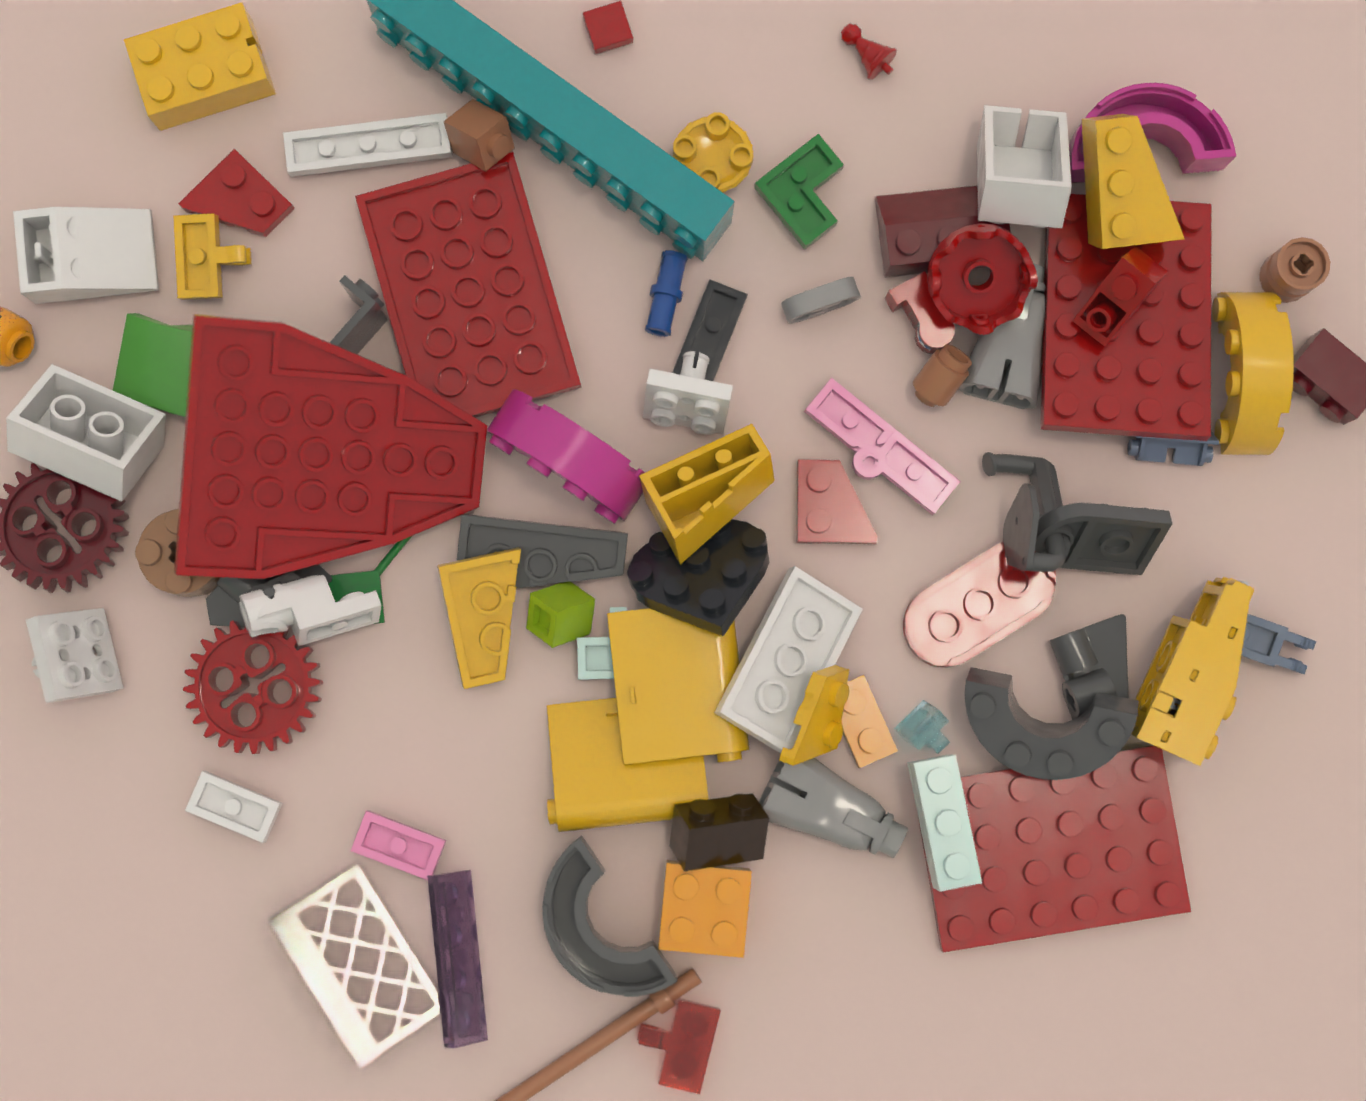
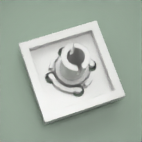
(687, 398)
(66, 656)

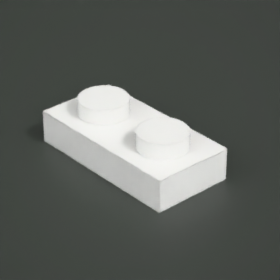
(233, 806)

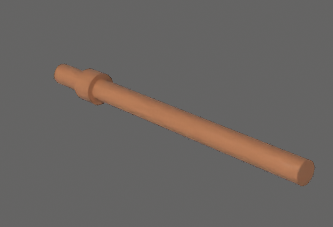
(657, 1002)

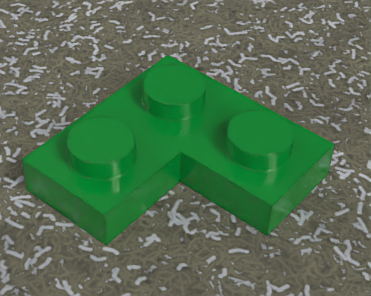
(791, 190)

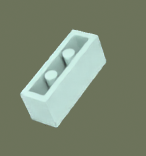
(944, 822)

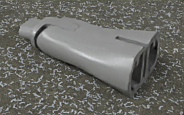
(1009, 358)
(828, 807)

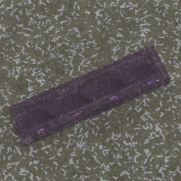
(457, 958)

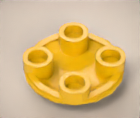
(715, 150)

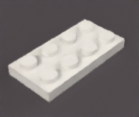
(796, 637)

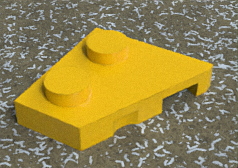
(819, 715)

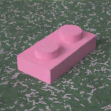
(398, 845)

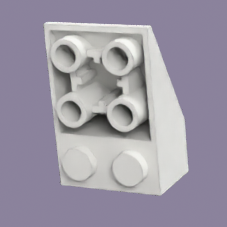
(84, 252)

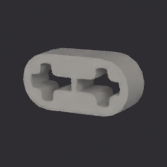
(820, 300)

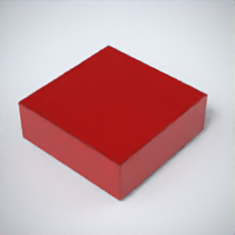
(608, 27)

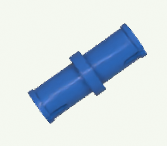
(666, 293)

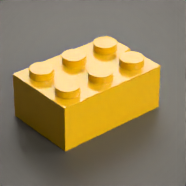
(199, 66)

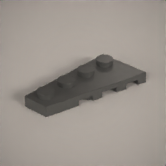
(547, 550)

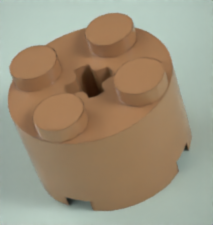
(157, 559)

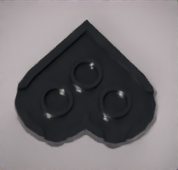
(709, 584)

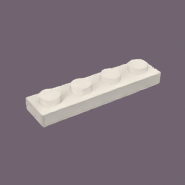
(366, 145)

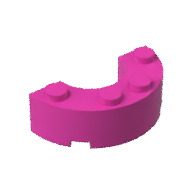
(1171, 118)
(570, 452)

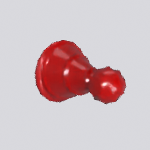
(873, 55)

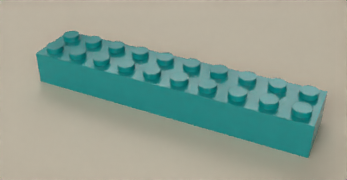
(559, 119)

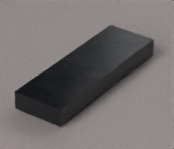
(713, 326)

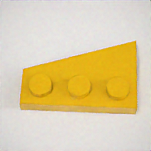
(479, 613)

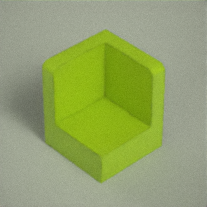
(560, 613)

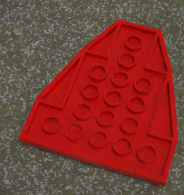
(310, 453)

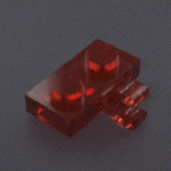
(685, 1045)

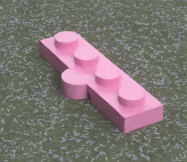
(881, 447)

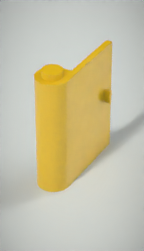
(670, 686)
(594, 783)

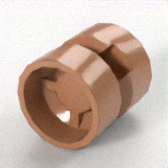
(1295, 269)

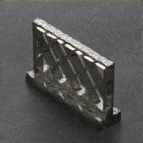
(326, 986)

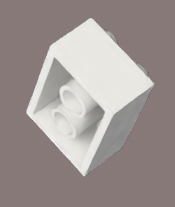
(85, 432)

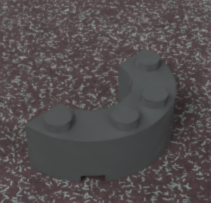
(1044, 748)
(580, 947)

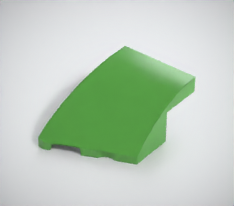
(154, 363)

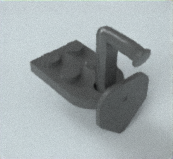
(1078, 536)

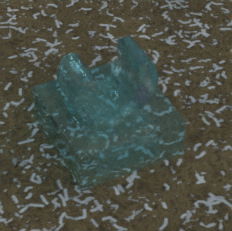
(923, 727)

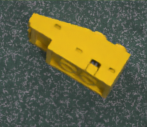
(1195, 673)

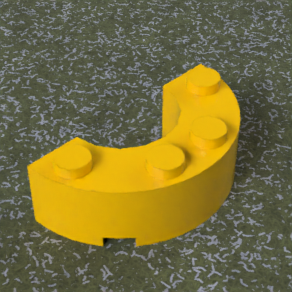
(1260, 371)

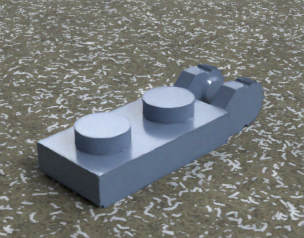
(1265, 639)

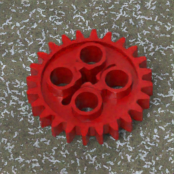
(272, 718)

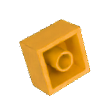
(705, 910)

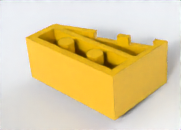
(707, 488)

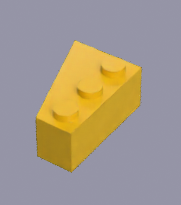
(1124, 186)

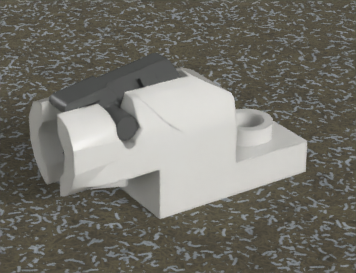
(306, 607)

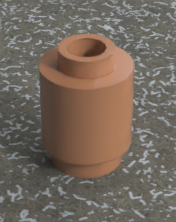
(942, 376)

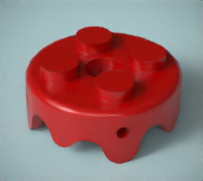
(1000, 297)

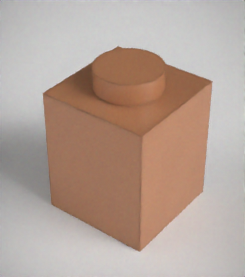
(479, 134)

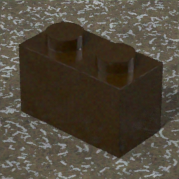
(718, 831)

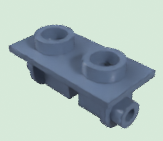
(1185, 451)

